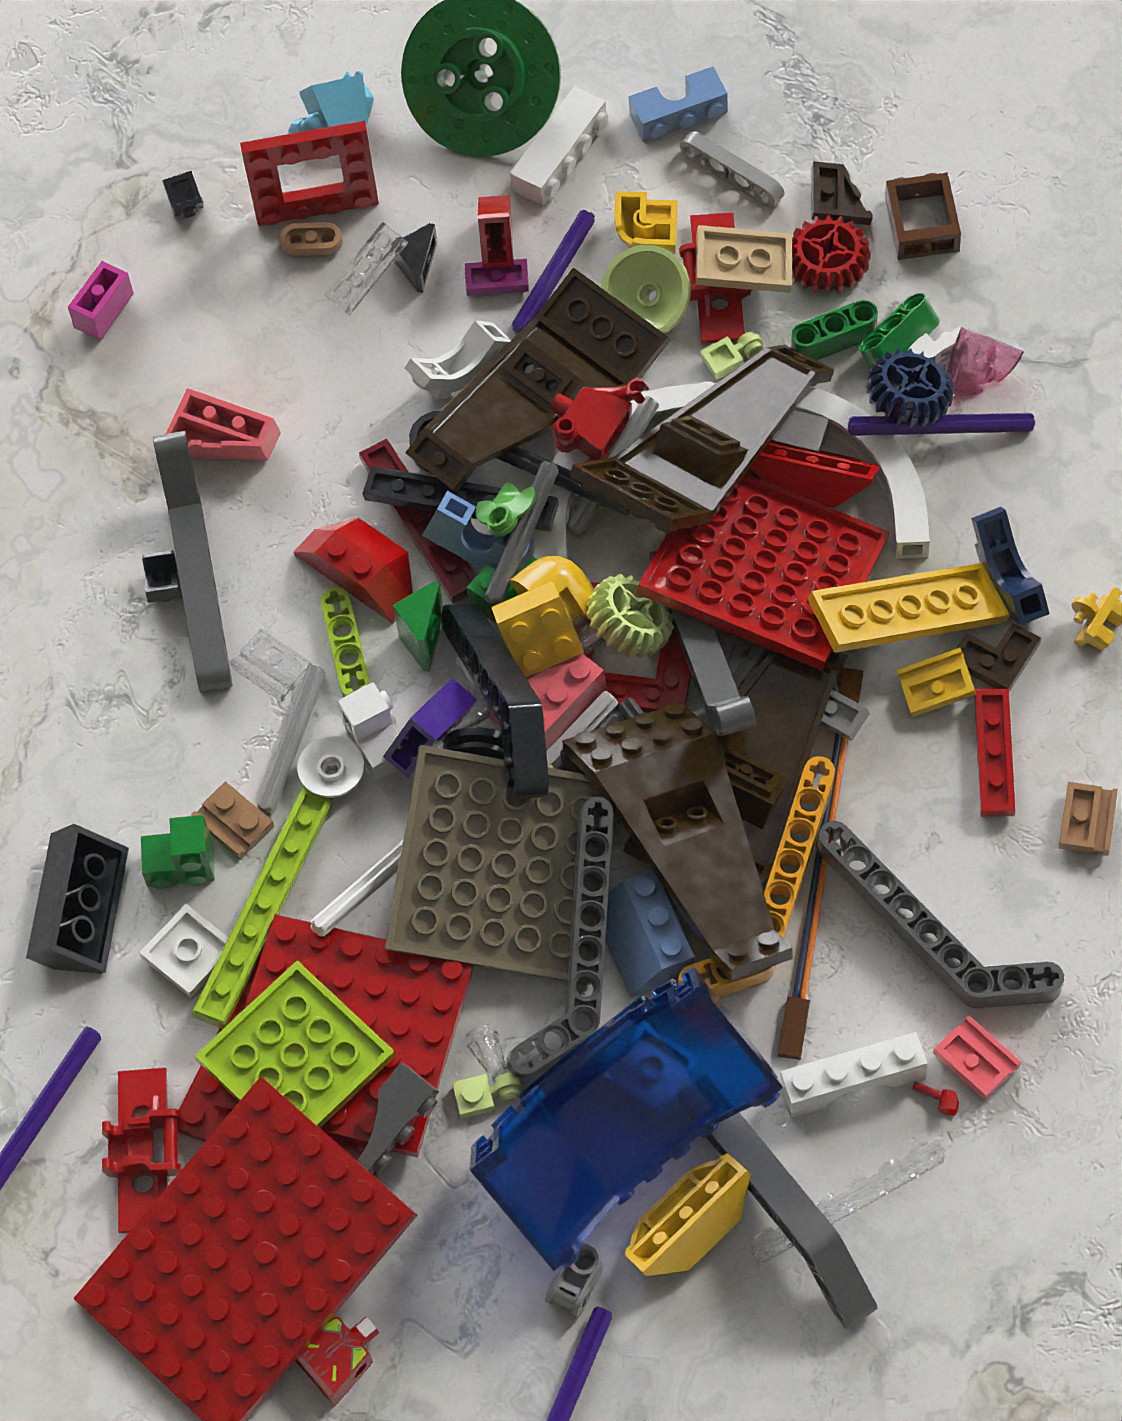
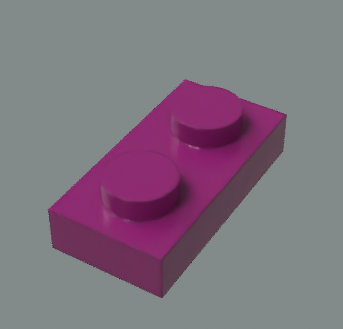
(496, 280)

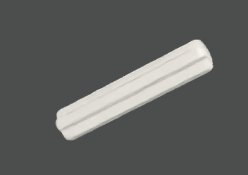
(586, 722)

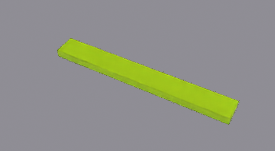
(264, 901)

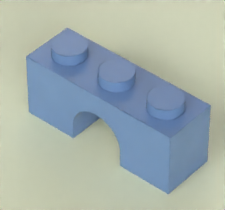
(659, 116)
(454, 531)

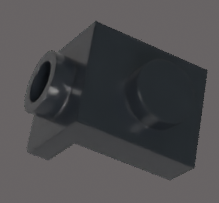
(183, 195)
(161, 576)

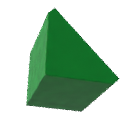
(420, 623)

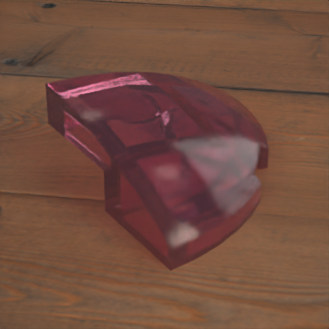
(980, 360)

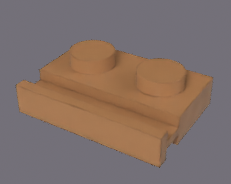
(1088, 818)
(234, 820)

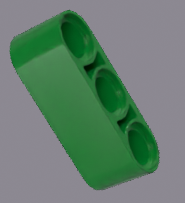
(844, 320)
(900, 329)

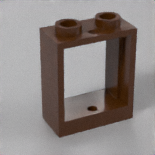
(925, 240)

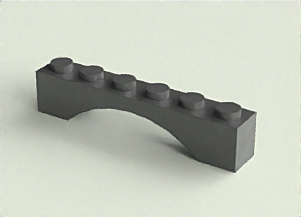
(400, 1104)

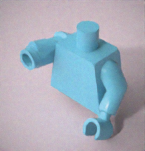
(334, 103)

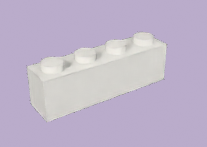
(559, 146)

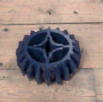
(910, 388)

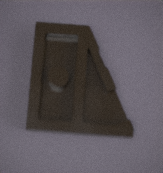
(836, 195)

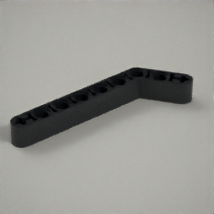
(507, 695)

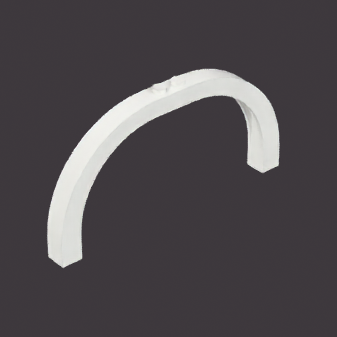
(895, 472)

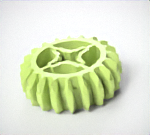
(628, 619)

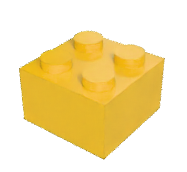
(537, 629)

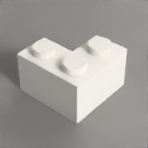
(370, 727)

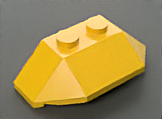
(689, 1218)

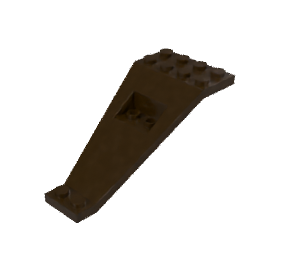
(573, 341)
(701, 452)
(771, 757)
(681, 813)

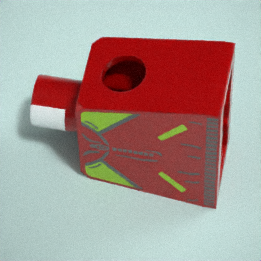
(338, 1357)

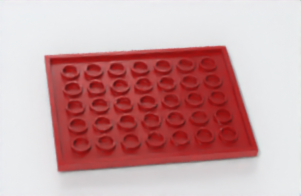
(245, 1257)

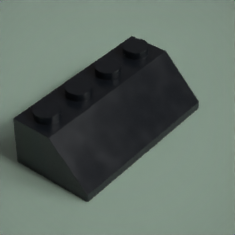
(77, 901)

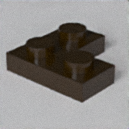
(1005, 663)

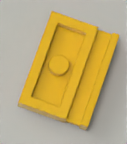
(936, 682)

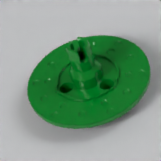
(523, 70)

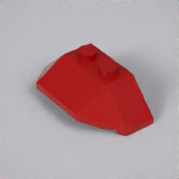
(816, 476)
(361, 563)

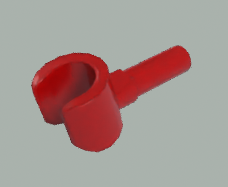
(947, 1098)

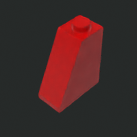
(495, 231)

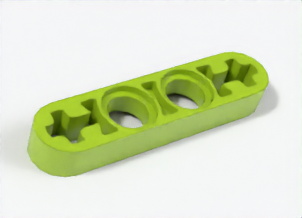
(344, 645)

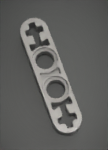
(732, 169)

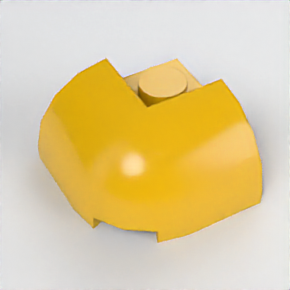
(645, 220)
(567, 576)

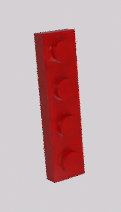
(994, 753)

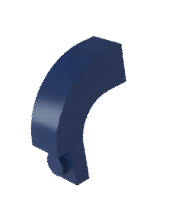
(1000, 558)

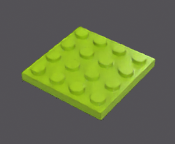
(300, 1044)

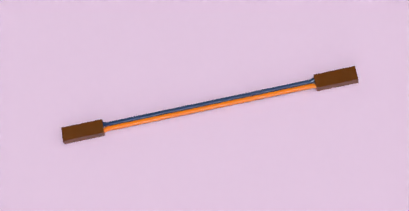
(798, 1008)

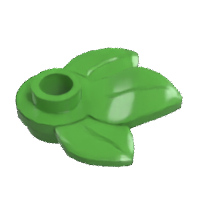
(506, 509)

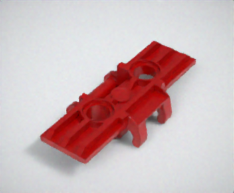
(713, 323)
(133, 1142)

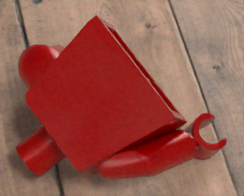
(595, 417)

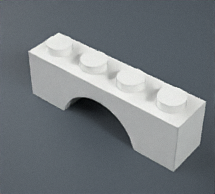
(883, 1063)

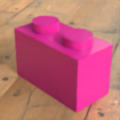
(100, 300)

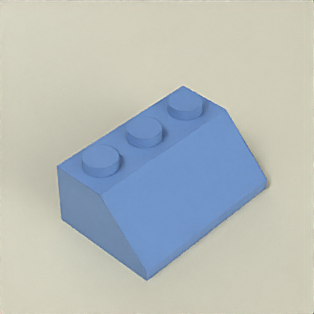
(645, 934)

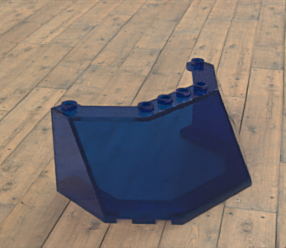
(619, 1113)

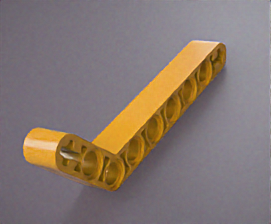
(779, 881)

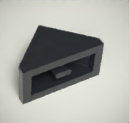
(418, 255)

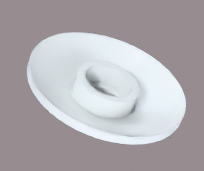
(326, 755)

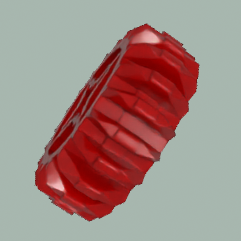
(838, 268)

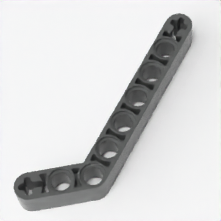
(193, 561)
(711, 675)
(925, 922)
(579, 934)
(798, 1220)

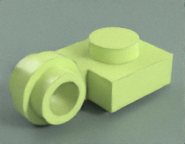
(725, 357)
(476, 1096)

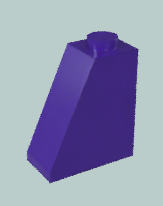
(430, 725)

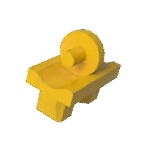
(1093, 631)

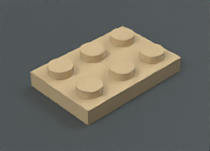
(744, 259)

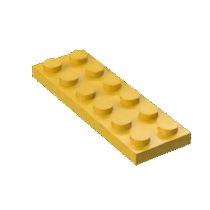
(908, 607)

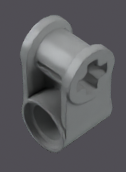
(574, 1286)

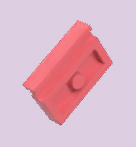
(976, 1057)

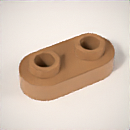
(312, 239)

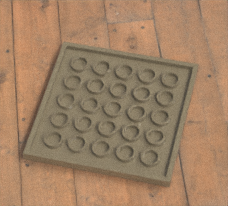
(490, 872)

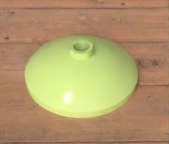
(646, 270)

